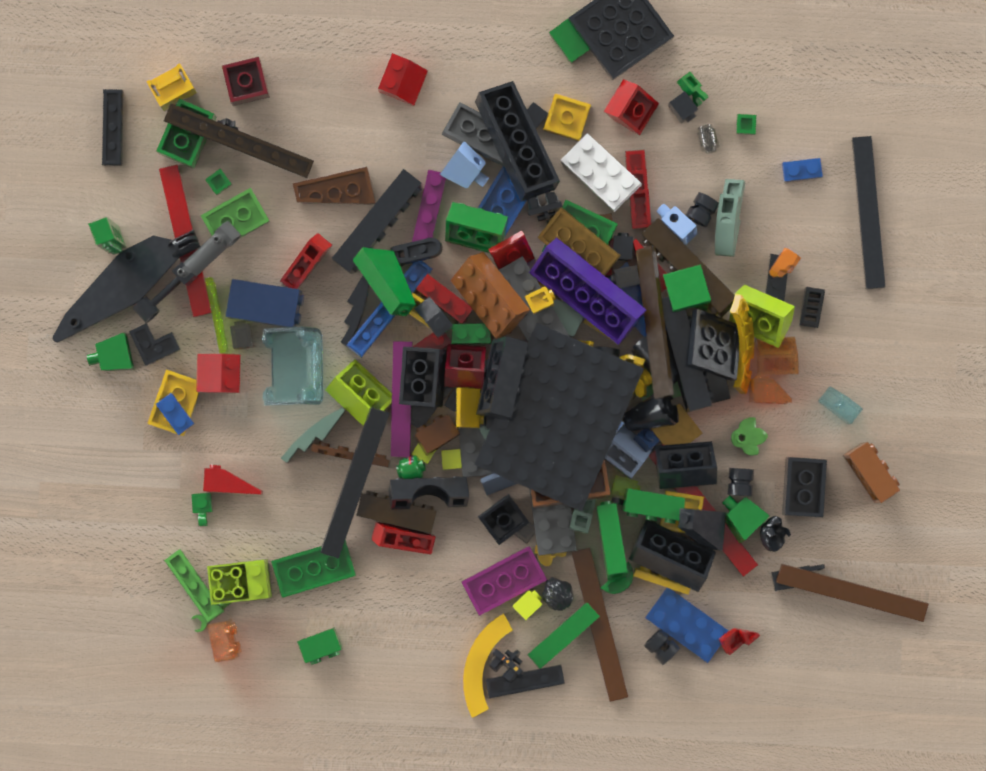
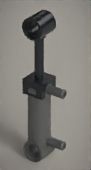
(187, 271)

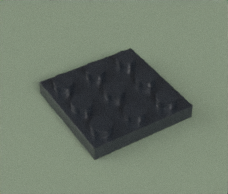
(714, 345)

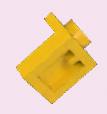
(540, 299)

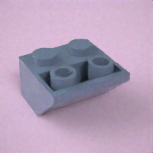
(626, 453)

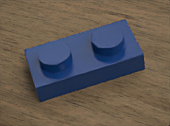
(802, 170)
(175, 414)

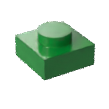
(746, 124)
(218, 182)

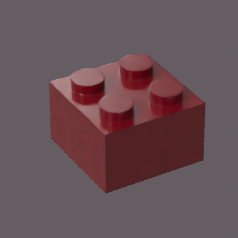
(245, 81)

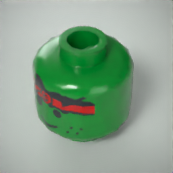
(411, 467)

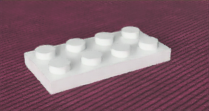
(601, 172)

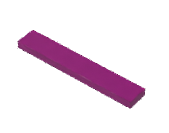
(400, 413)

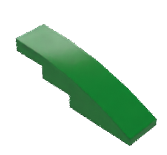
(563, 635)

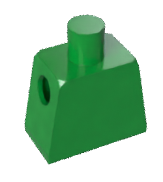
(112, 354)
(743, 517)

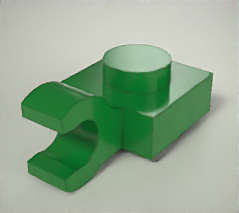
(692, 87)
(202, 505)

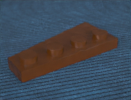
(339, 188)
(343, 452)

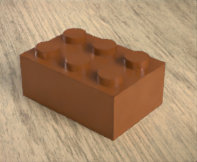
(872, 472)

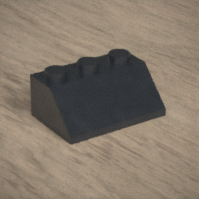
(422, 376)
(686, 465)

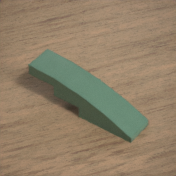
(318, 430)

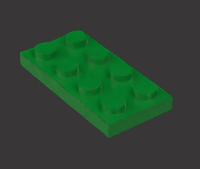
(311, 570)

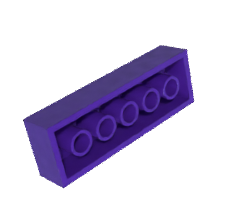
(587, 291)

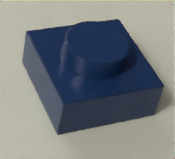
(646, 439)

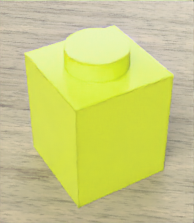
(528, 604)

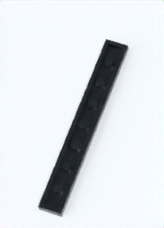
(868, 212)
(354, 482)

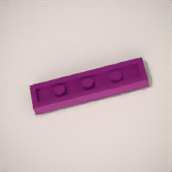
(429, 206)

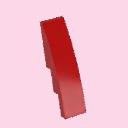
(639, 200)

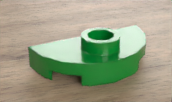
(619, 585)

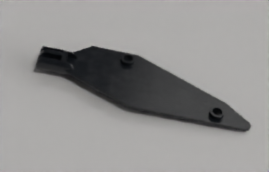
(125, 281)

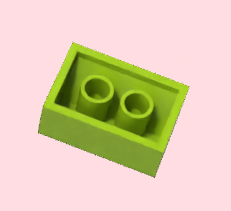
(769, 315)
(358, 390)

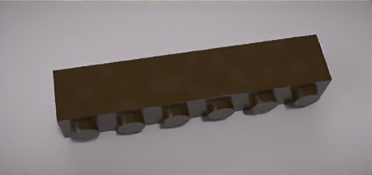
(679, 257)

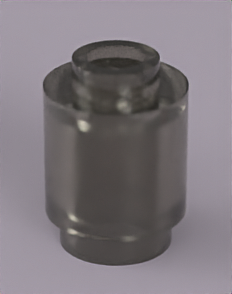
(707, 138)

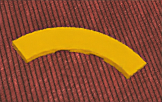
(746, 342)
(476, 661)

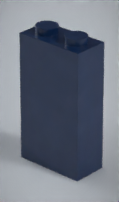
(264, 303)

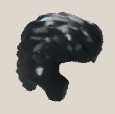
(773, 534)
(557, 594)

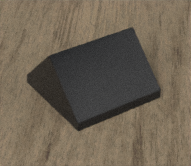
(503, 519)

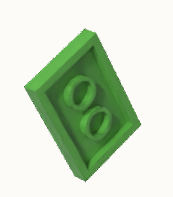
(241, 211)

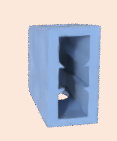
(465, 167)
(683, 228)

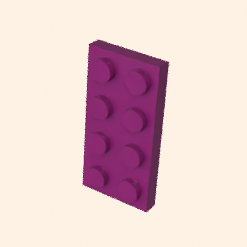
(504, 580)

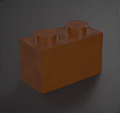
(437, 434)

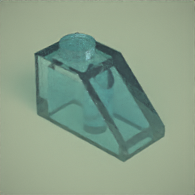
(840, 405)

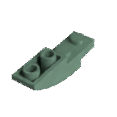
(728, 217)

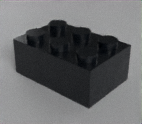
(804, 487)

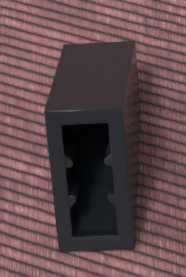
(704, 527)

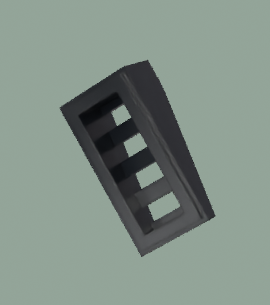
(810, 290)

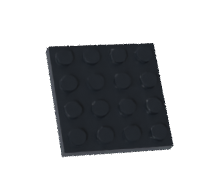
(620, 32)

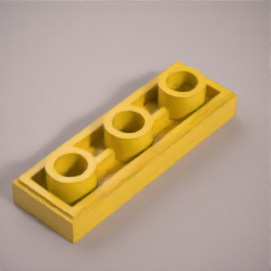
(646, 574)

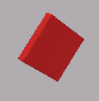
(511, 250)

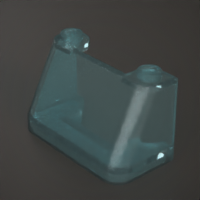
(295, 366)

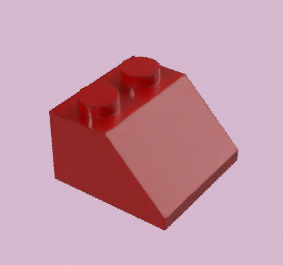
(402, 79)
(631, 107)
(218, 373)

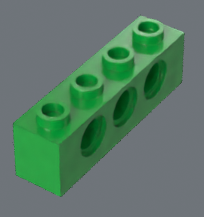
(107, 235)

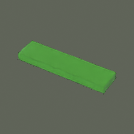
(193, 585)

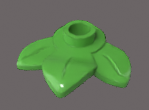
(751, 436)

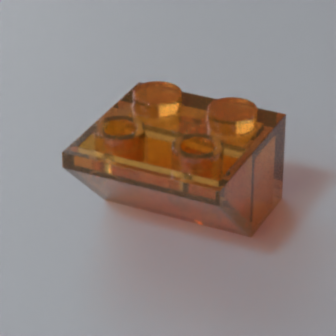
(775, 360)
(223, 640)

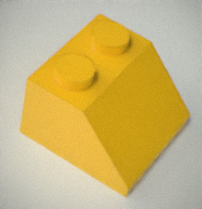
(467, 408)

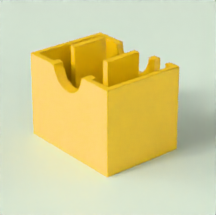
(171, 87)

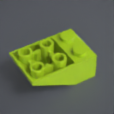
(239, 581)

